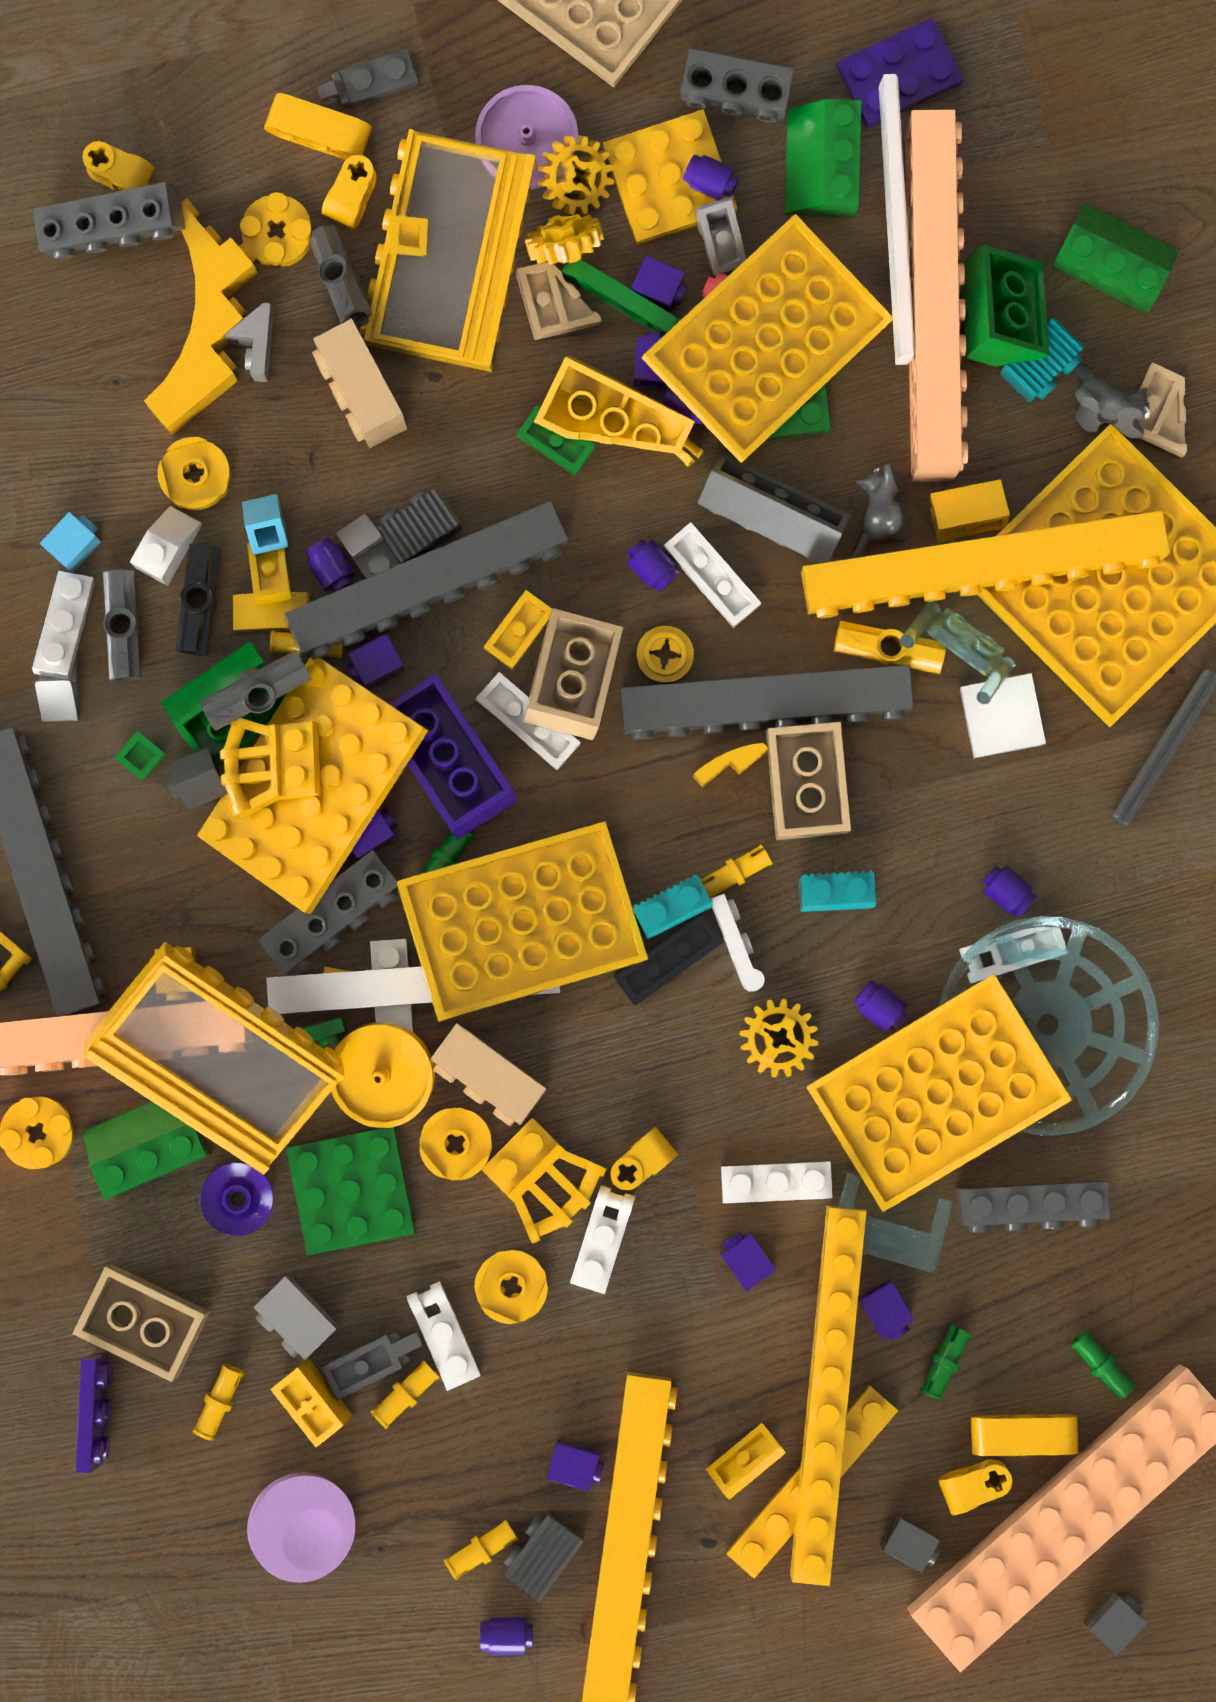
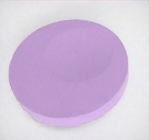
(526, 122)
(301, 1527)

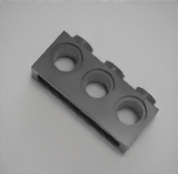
(724, 70)

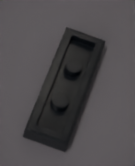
(668, 959)

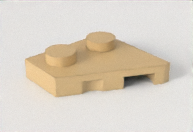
(552, 302)
(1168, 414)

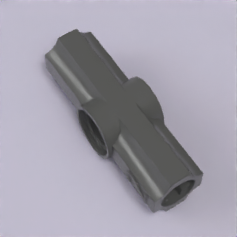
(339, 275)
(121, 602)
(235, 699)

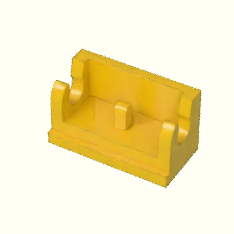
(969, 511)
(312, 1403)

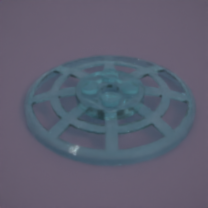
(1072, 1013)

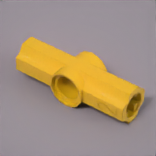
(866, 643)

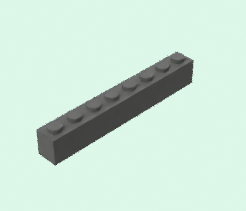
(426, 580)
(766, 701)
(44, 884)

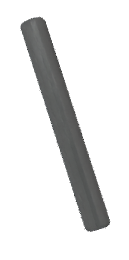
(1165, 748)

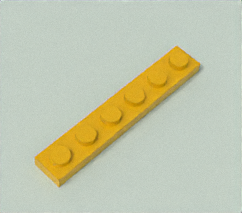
(777, 1519)

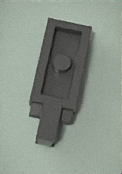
(370, 80)
(370, 1362)

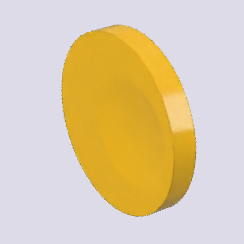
(385, 1075)

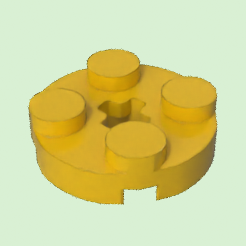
(297, 230)
(176, 464)
(16, 1138)
(434, 1143)
(492, 1295)

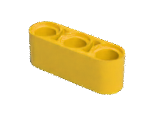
(317, 127)
(1024, 1434)

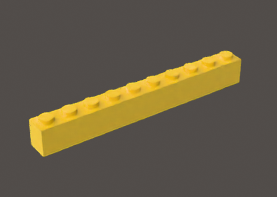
(985, 563)
(828, 1396)
(629, 1539)

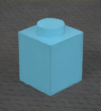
(265, 524)
(71, 541)

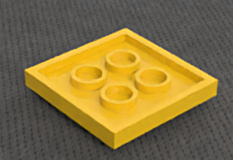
(651, 174)

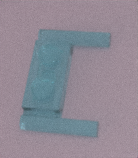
(965, 642)
(897, 1241)

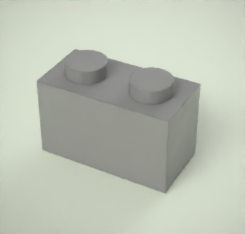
(295, 1317)

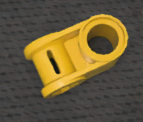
(122, 168)
(347, 197)
(648, 1158)
(969, 1486)

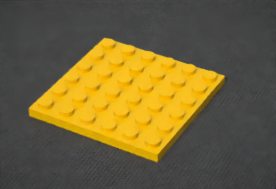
(1125, 628)

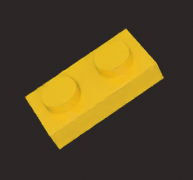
(269, 576)
(518, 630)
(745, 1461)

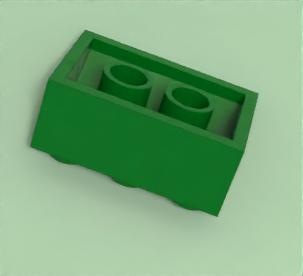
(823, 159)
(1116, 258)
(1004, 308)
(189, 717)
(140, 1148)

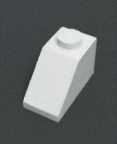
(165, 545)

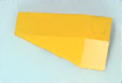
(604, 410)

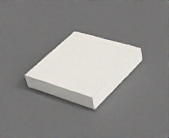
(1007, 721)

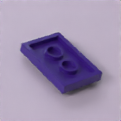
(915, 56)
(93, 1412)

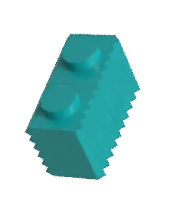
(1037, 376)
(837, 891)
(672, 907)

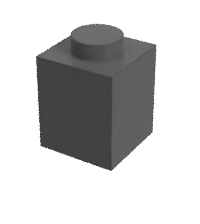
(195, 779)
(911, 1543)
(1116, 1622)

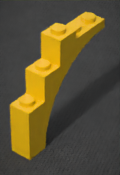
(200, 372)

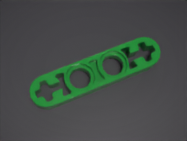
(619, 297)

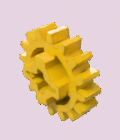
(590, 178)
(564, 239)
(787, 1023)

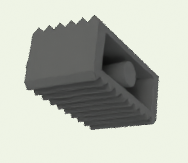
(419, 525)
(542, 1555)

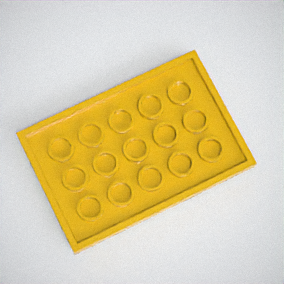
(767, 338)
(305, 840)
(521, 921)
(939, 1092)

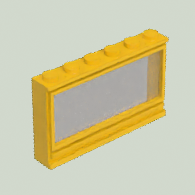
(455, 295)
(214, 1057)

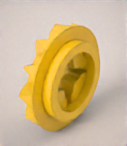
(654, 641)

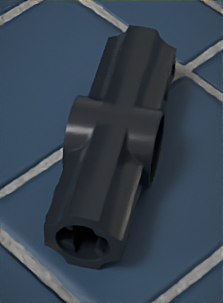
(196, 622)

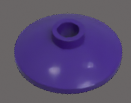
(218, 1204)

